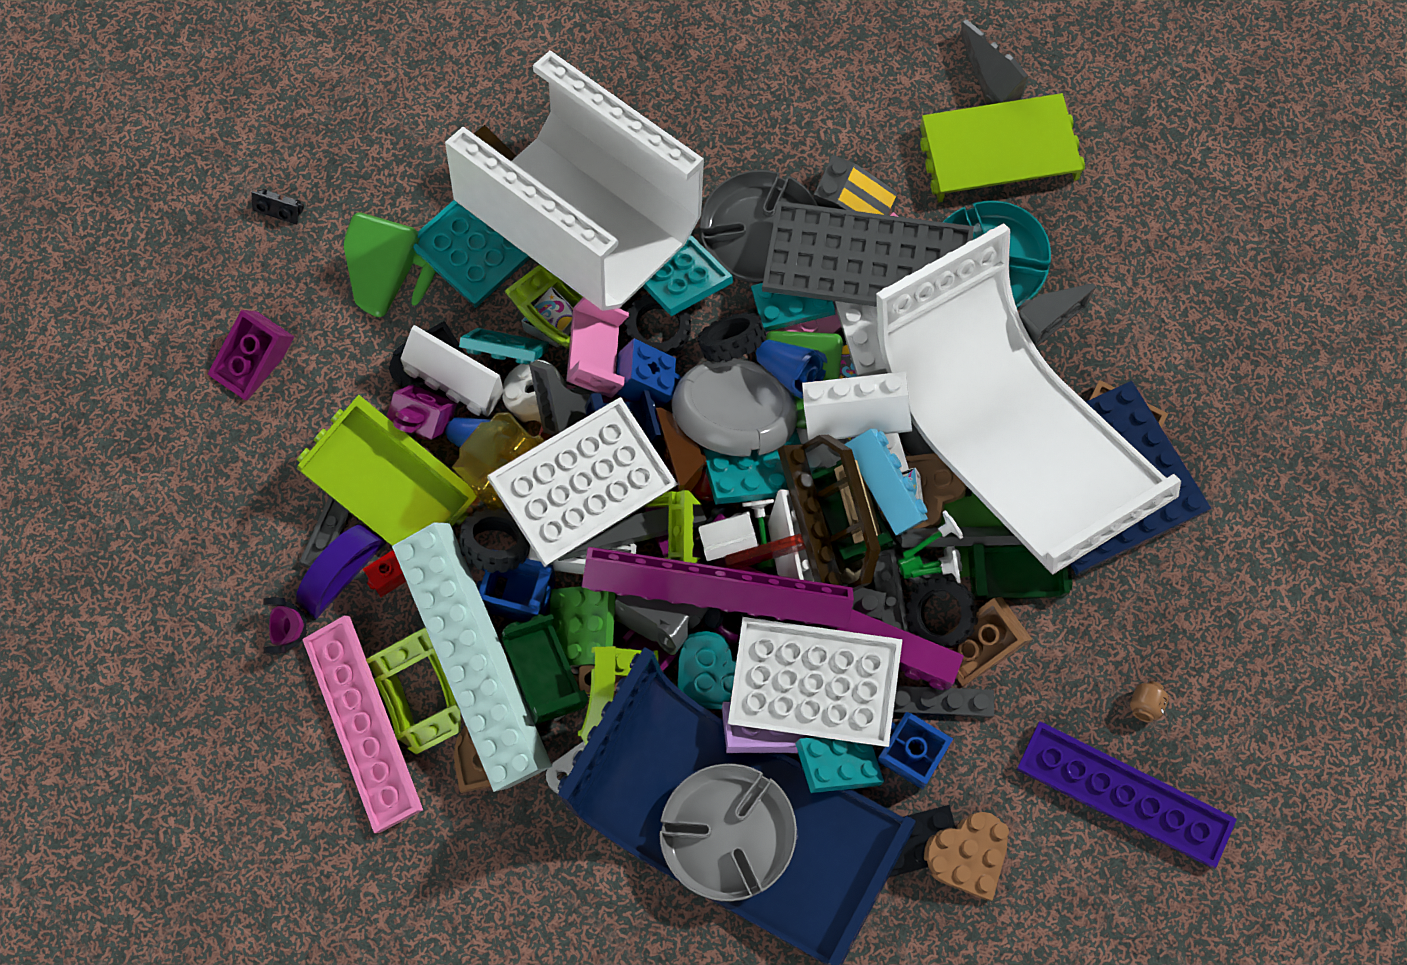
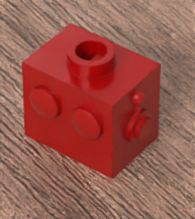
(387, 581)

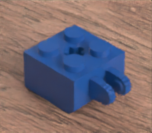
(646, 370)
(931, 745)

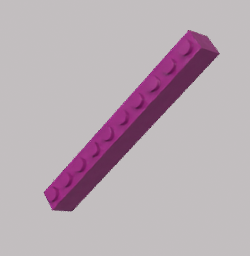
(717, 587)
(918, 656)

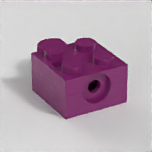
(420, 412)

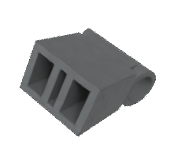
(658, 619)

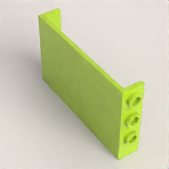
(1000, 144)
(383, 475)

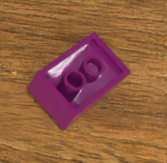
(250, 353)

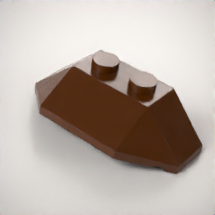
(679, 452)

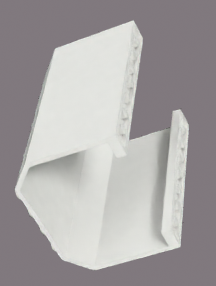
(592, 197)

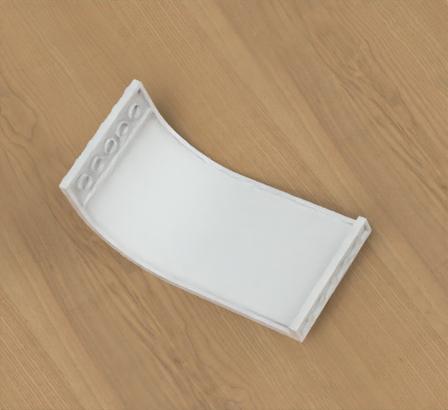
(1004, 414)

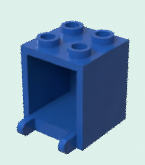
(525, 592)

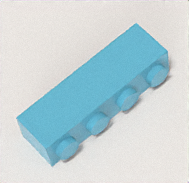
(887, 482)

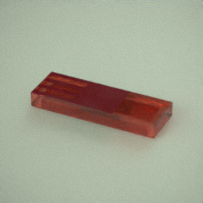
(765, 552)

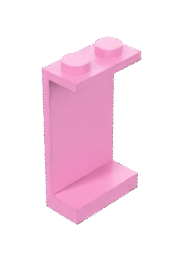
(595, 348)

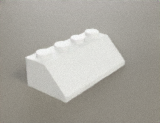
(451, 372)
(857, 404)

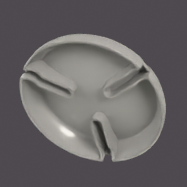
(734, 407)
(728, 832)

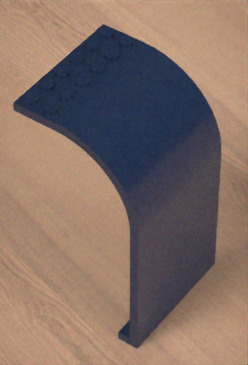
(660, 737)

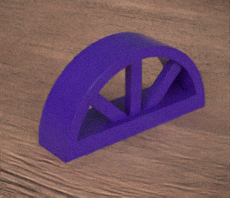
(337, 568)

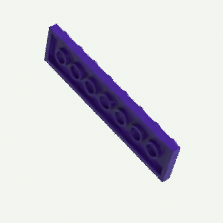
(1127, 794)

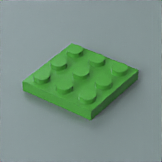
(582, 622)

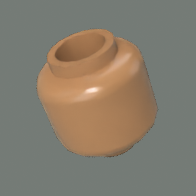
(1149, 701)

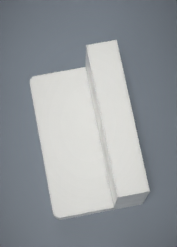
(727, 536)

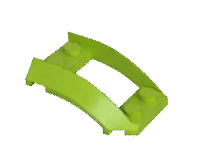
(530, 288)
(680, 523)
(396, 658)
(609, 663)

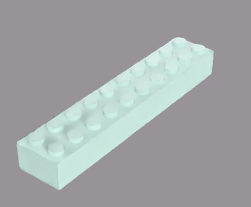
(471, 656)

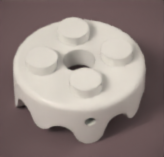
(515, 394)

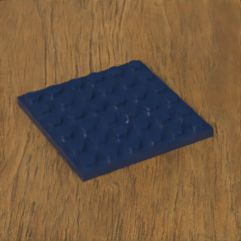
(1133, 420)

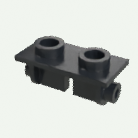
(271, 205)

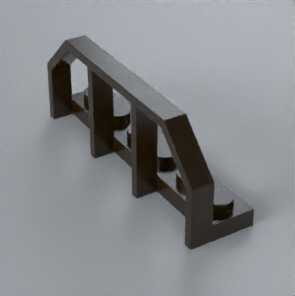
(810, 515)

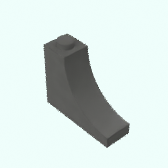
(556, 404)

